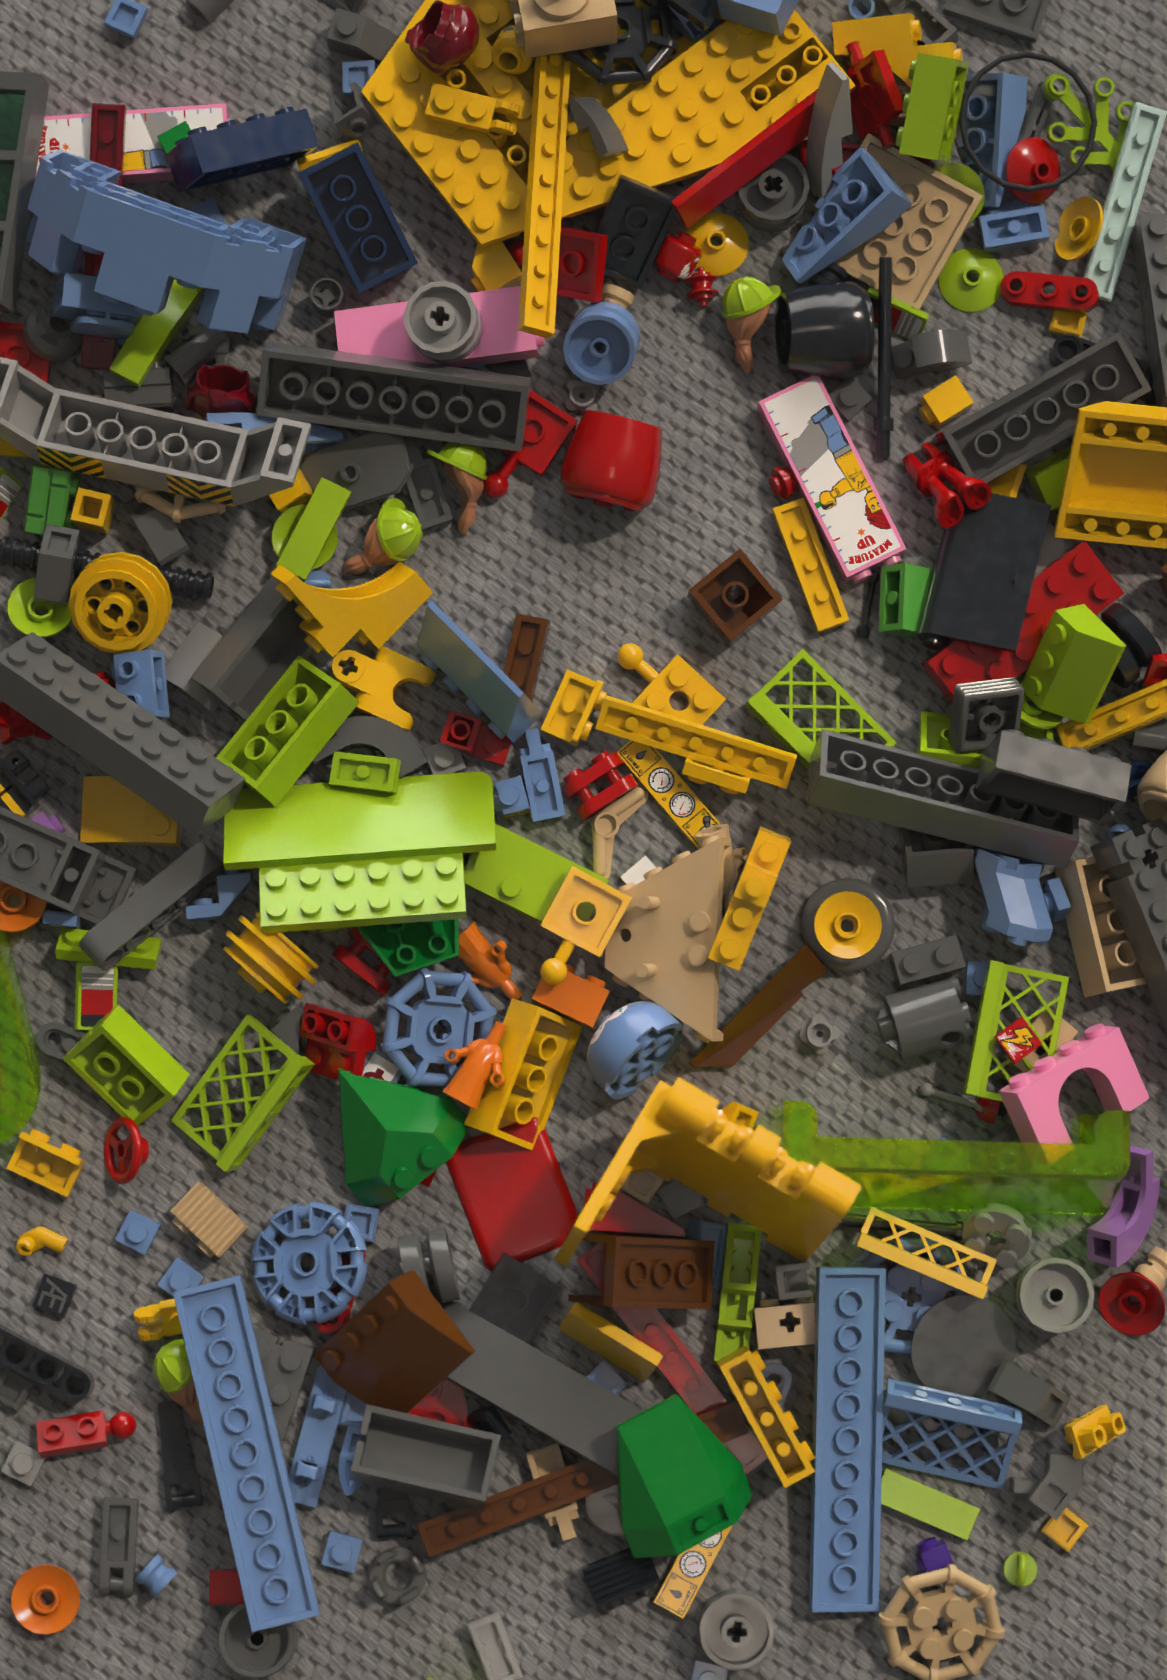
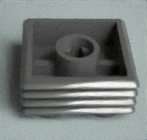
(983, 711)

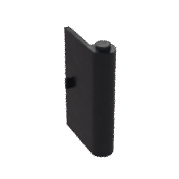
(985, 575)

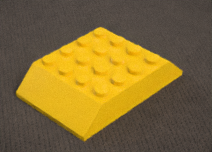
(1116, 476)

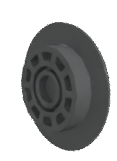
(880, 902)

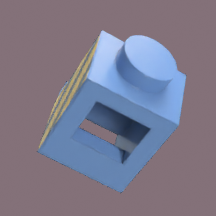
(510, 798)

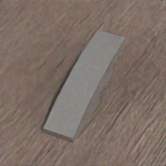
(828, 124)

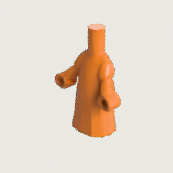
(486, 961)
(482, 1059)

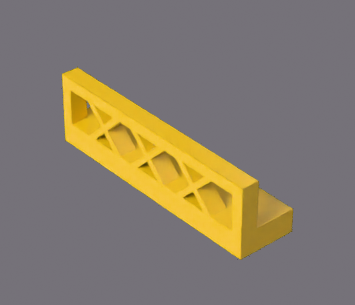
(920, 1264)

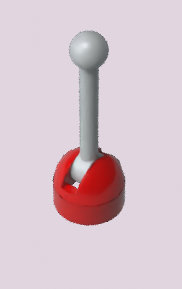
(984, 1108)

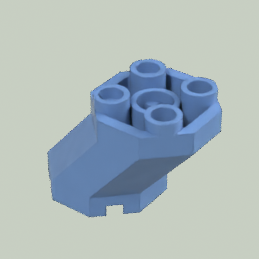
(1012, 897)

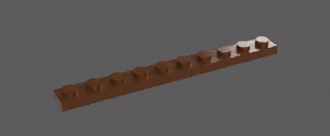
(548, 1492)

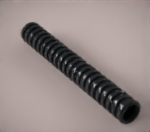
(179, 581)

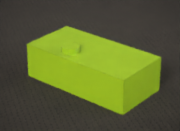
(288, 730)
(522, 876)

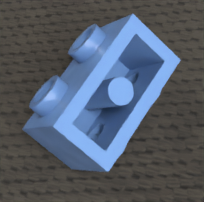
(143, 680)

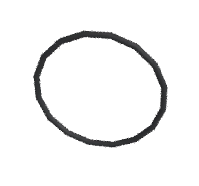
(1081, 85)

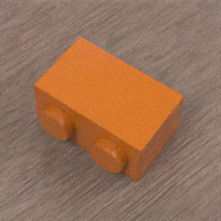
(574, 997)

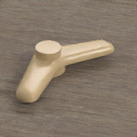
(606, 825)

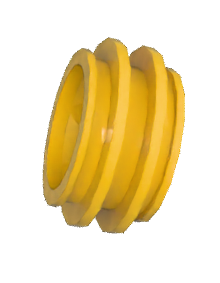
(106, 627)
(270, 960)

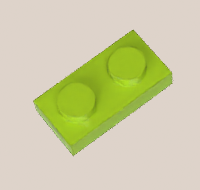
(365, 772)

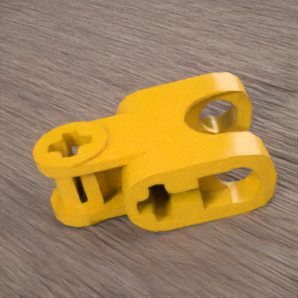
(378, 679)

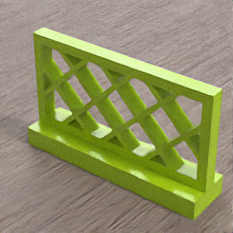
(783, 726)
(988, 1022)
(264, 1111)

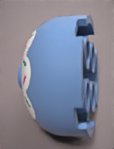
(623, 1043)

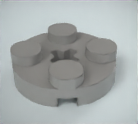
(1001, 1218)

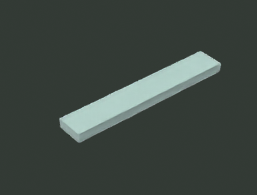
(1124, 198)

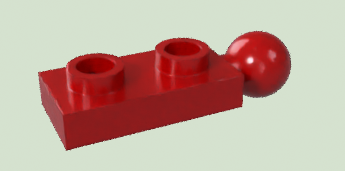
(81, 1432)

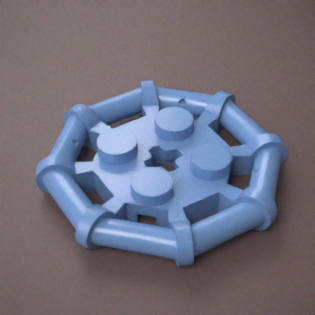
(426, 1014)
(899, 1280)

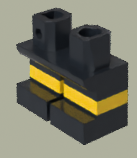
(13, 793)

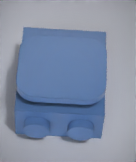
(90, 313)

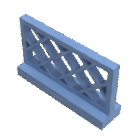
(959, 1410)

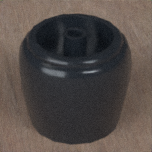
(825, 330)

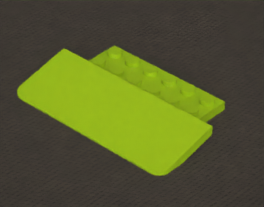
(362, 854)

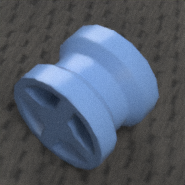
(156, 1576)

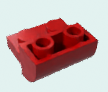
(336, 1040)

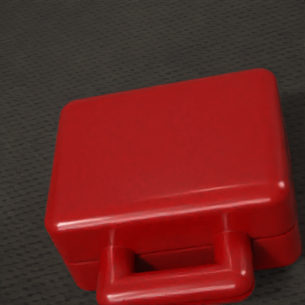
(513, 1194)

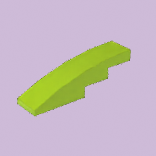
(154, 334)
(737, 1289)

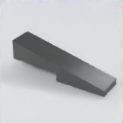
(933, 25)

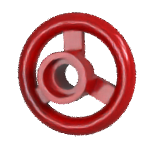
(131, 1151)

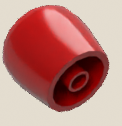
(613, 461)

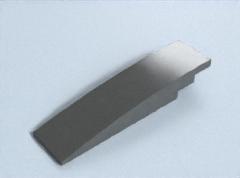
(539, 1391)

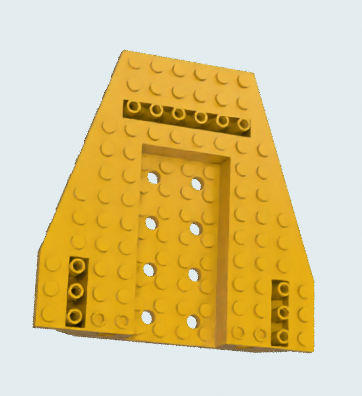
(676, 127)

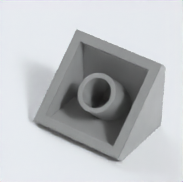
(187, 661)

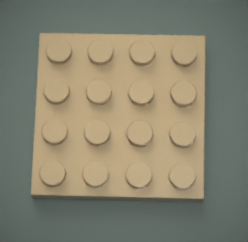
(922, 235)

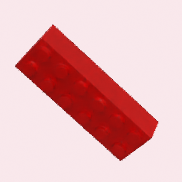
(1067, 581)

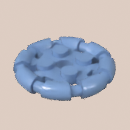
(328, 1263)

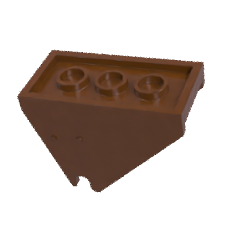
(654, 1273)

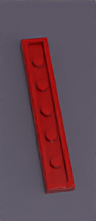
(745, 163)

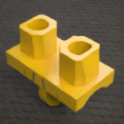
(1093, 1430)

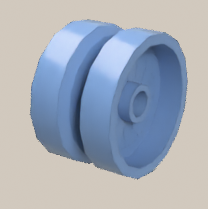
(607, 360)

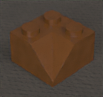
(734, 597)

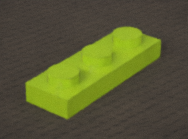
(143, 956)

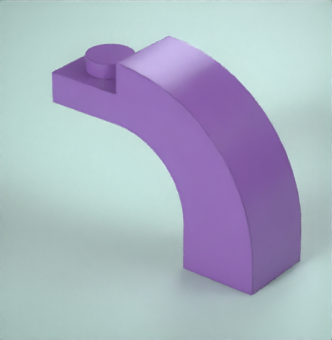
(1130, 1215)

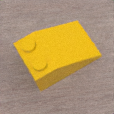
(123, 818)

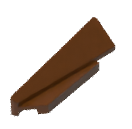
(762, 1011)

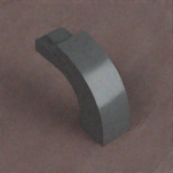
(377, 735)

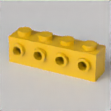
(765, 1416)

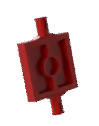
(875, 96)

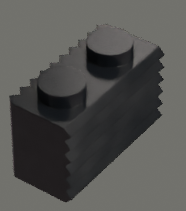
(619, 1577)

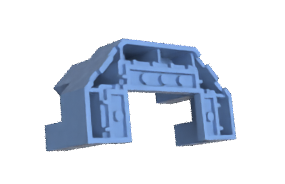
(151, 242)

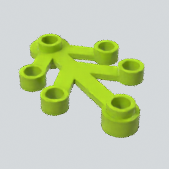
(1082, 114)

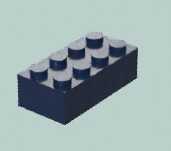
(241, 148)
(357, 217)

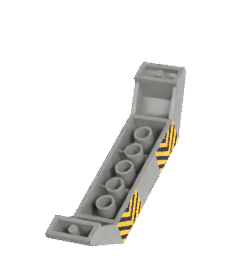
(147, 444)

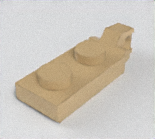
(544, 1462)

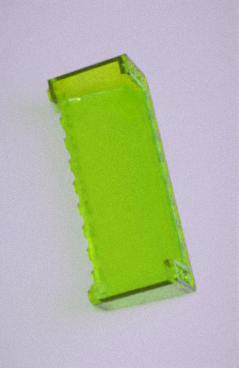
(970, 1173)

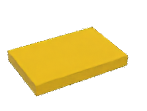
(610, 1342)

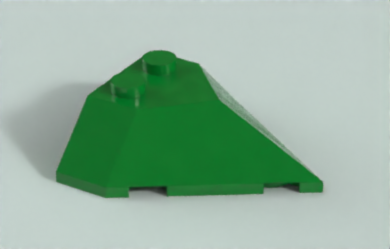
(394, 1136)

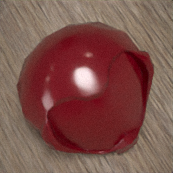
(444, 36)
(221, 391)

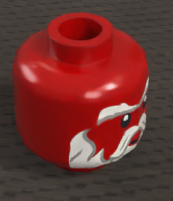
(678, 256)

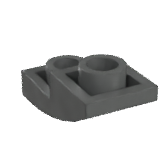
(593, 117)

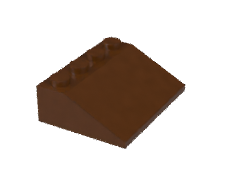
(395, 1347)

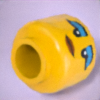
(507, 55)

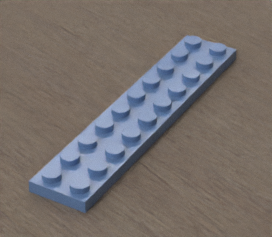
(847, 1439)
(246, 1453)

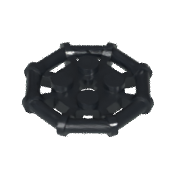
(631, 45)

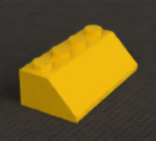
(534, 1064)

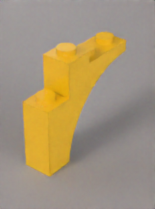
(895, 35)
(365, 611)
(750, 898)

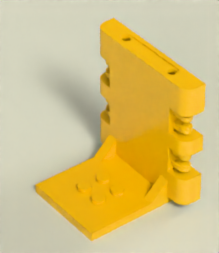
(730, 1165)

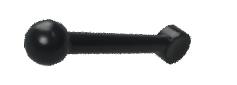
(863, 630)

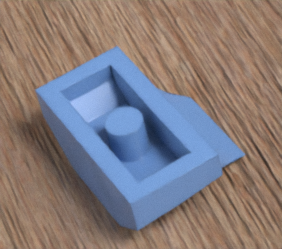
(1013, 226)

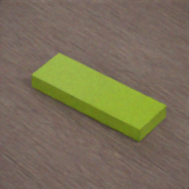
(314, 528)
(927, 1504)

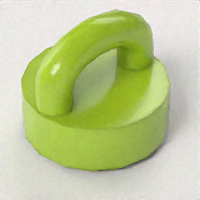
(1019, 1568)

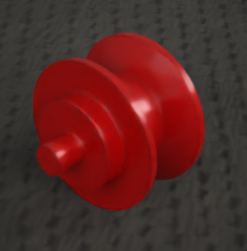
(702, 287)

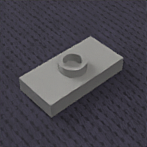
(494, 1648)

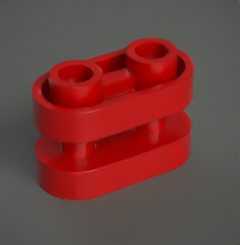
(579, 783)
(350, 959)

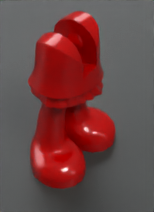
(930, 479)

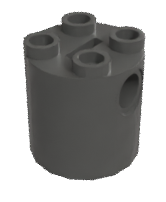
(925, 1019)

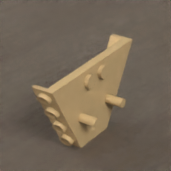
(672, 933)

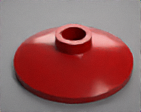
(1023, 166)
(1125, 1314)

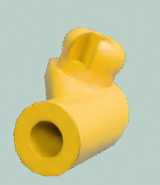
(40, 1238)

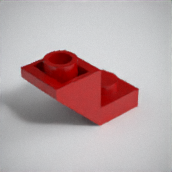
(474, 739)

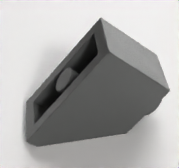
(359, 36)

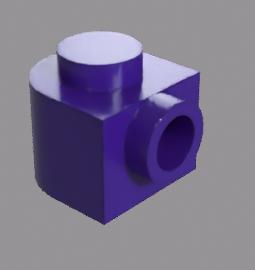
(933, 1555)

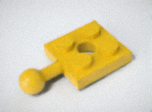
(675, 677)
(590, 935)

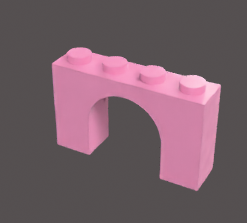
(1034, 1095)

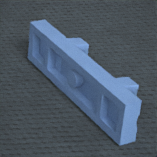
(316, 1439)

